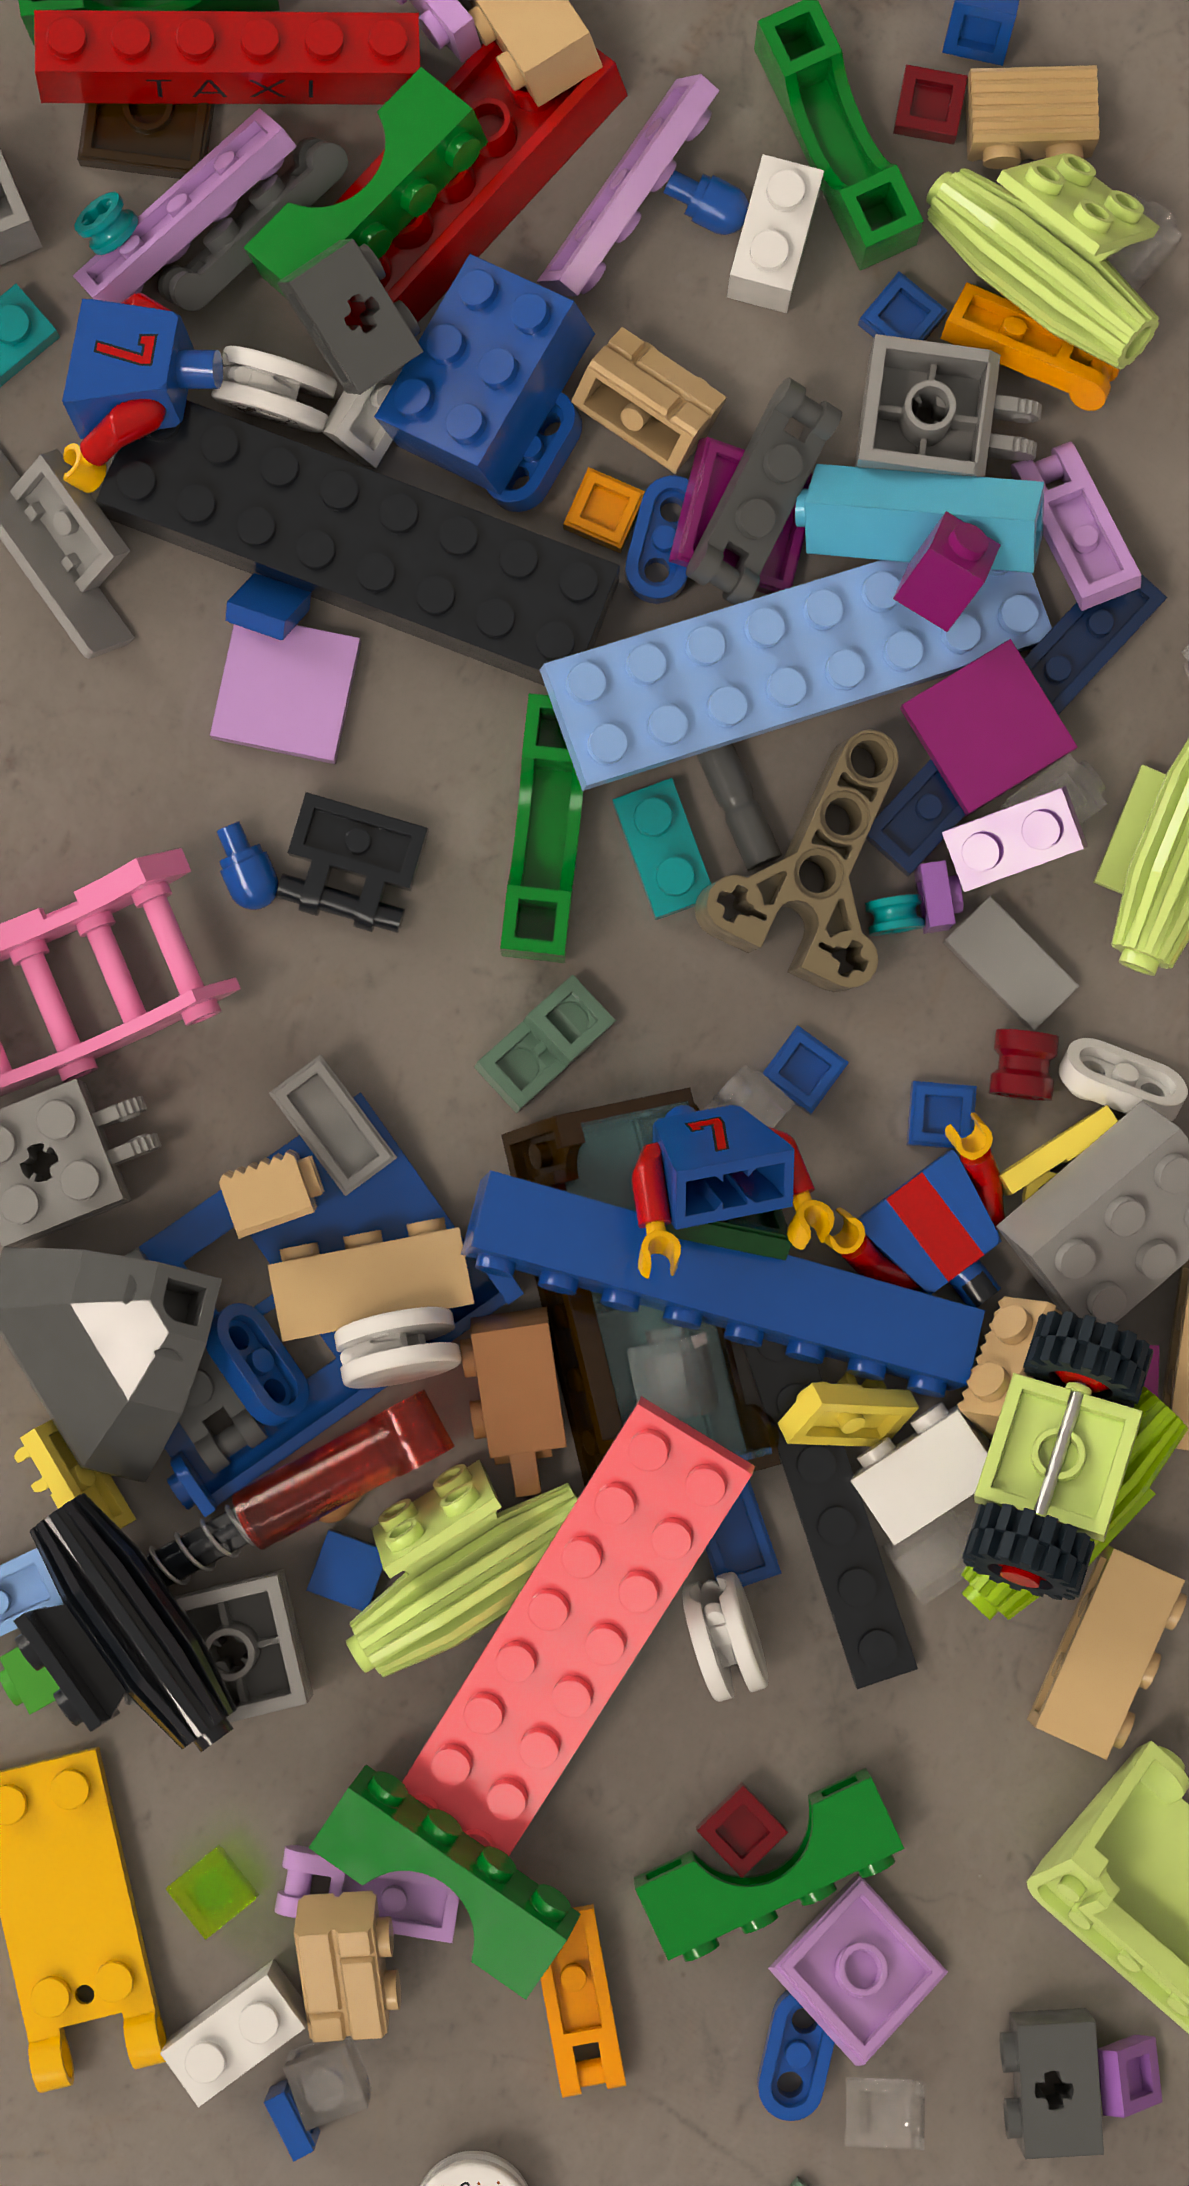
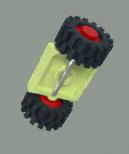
(1058, 1455)

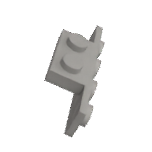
(63, 550)

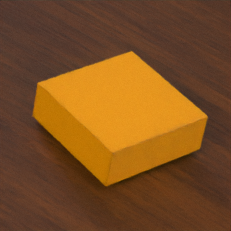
(604, 510)

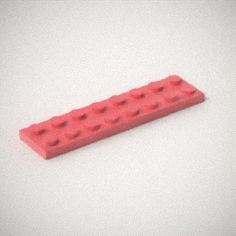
(577, 1625)

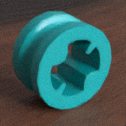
(106, 223)
(894, 915)

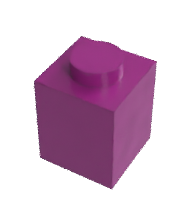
(947, 571)

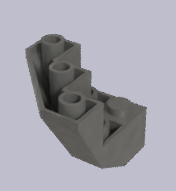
(107, 1347)

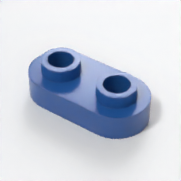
(543, 458)
(653, 542)
(257, 1365)
(793, 2050)

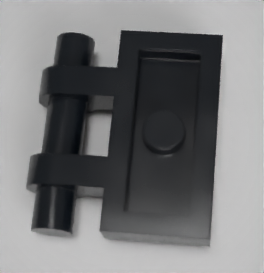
(359, 844)

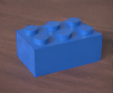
(485, 374)

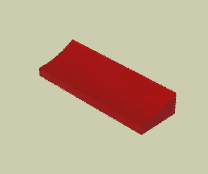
(520, 158)

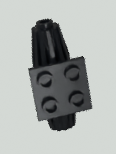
(119, 1633)

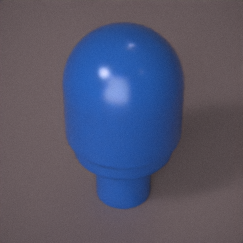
(710, 202)
(246, 869)

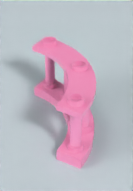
(25, 939)

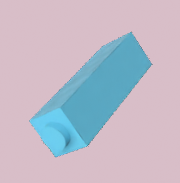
(894, 511)

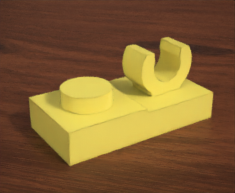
(1034, 1168)
(847, 1413)
(66, 1477)

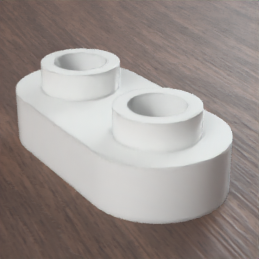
(1120, 1078)

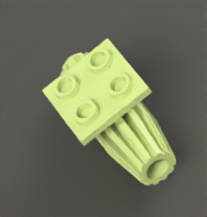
(1048, 249)
(1151, 868)
(458, 1566)

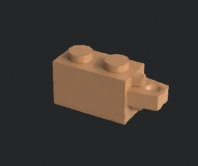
(517, 1392)

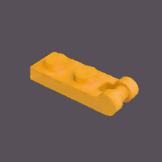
(996, 324)
(582, 2010)

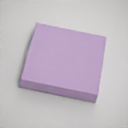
(286, 691)
(858, 1970)

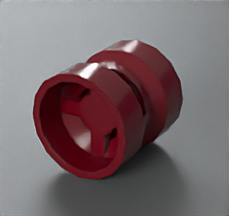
(1023, 1064)

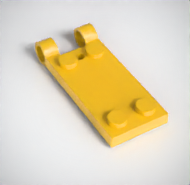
(71, 1914)

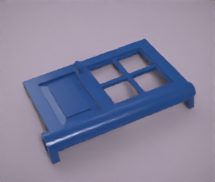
(381, 1203)

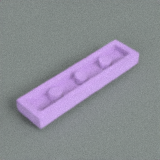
(641, 170)
(188, 207)

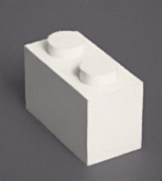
(774, 233)
(923, 1473)
(235, 2033)

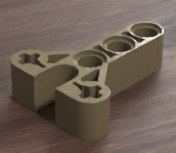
(827, 916)

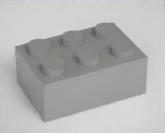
(1109, 1219)

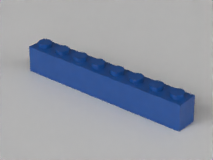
(752, 1296)

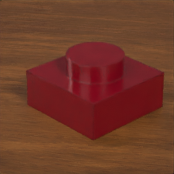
(930, 104)
(741, 1829)

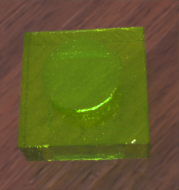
(212, 1891)

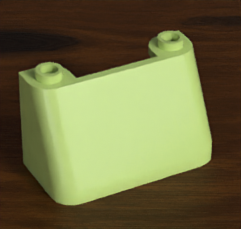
(1125, 1877)

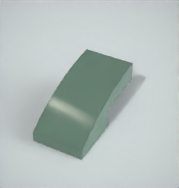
(544, 1043)

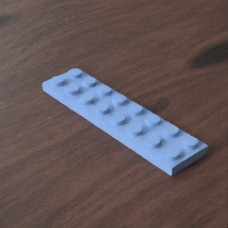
(770, 666)

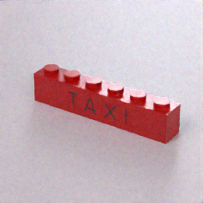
(223, 56)

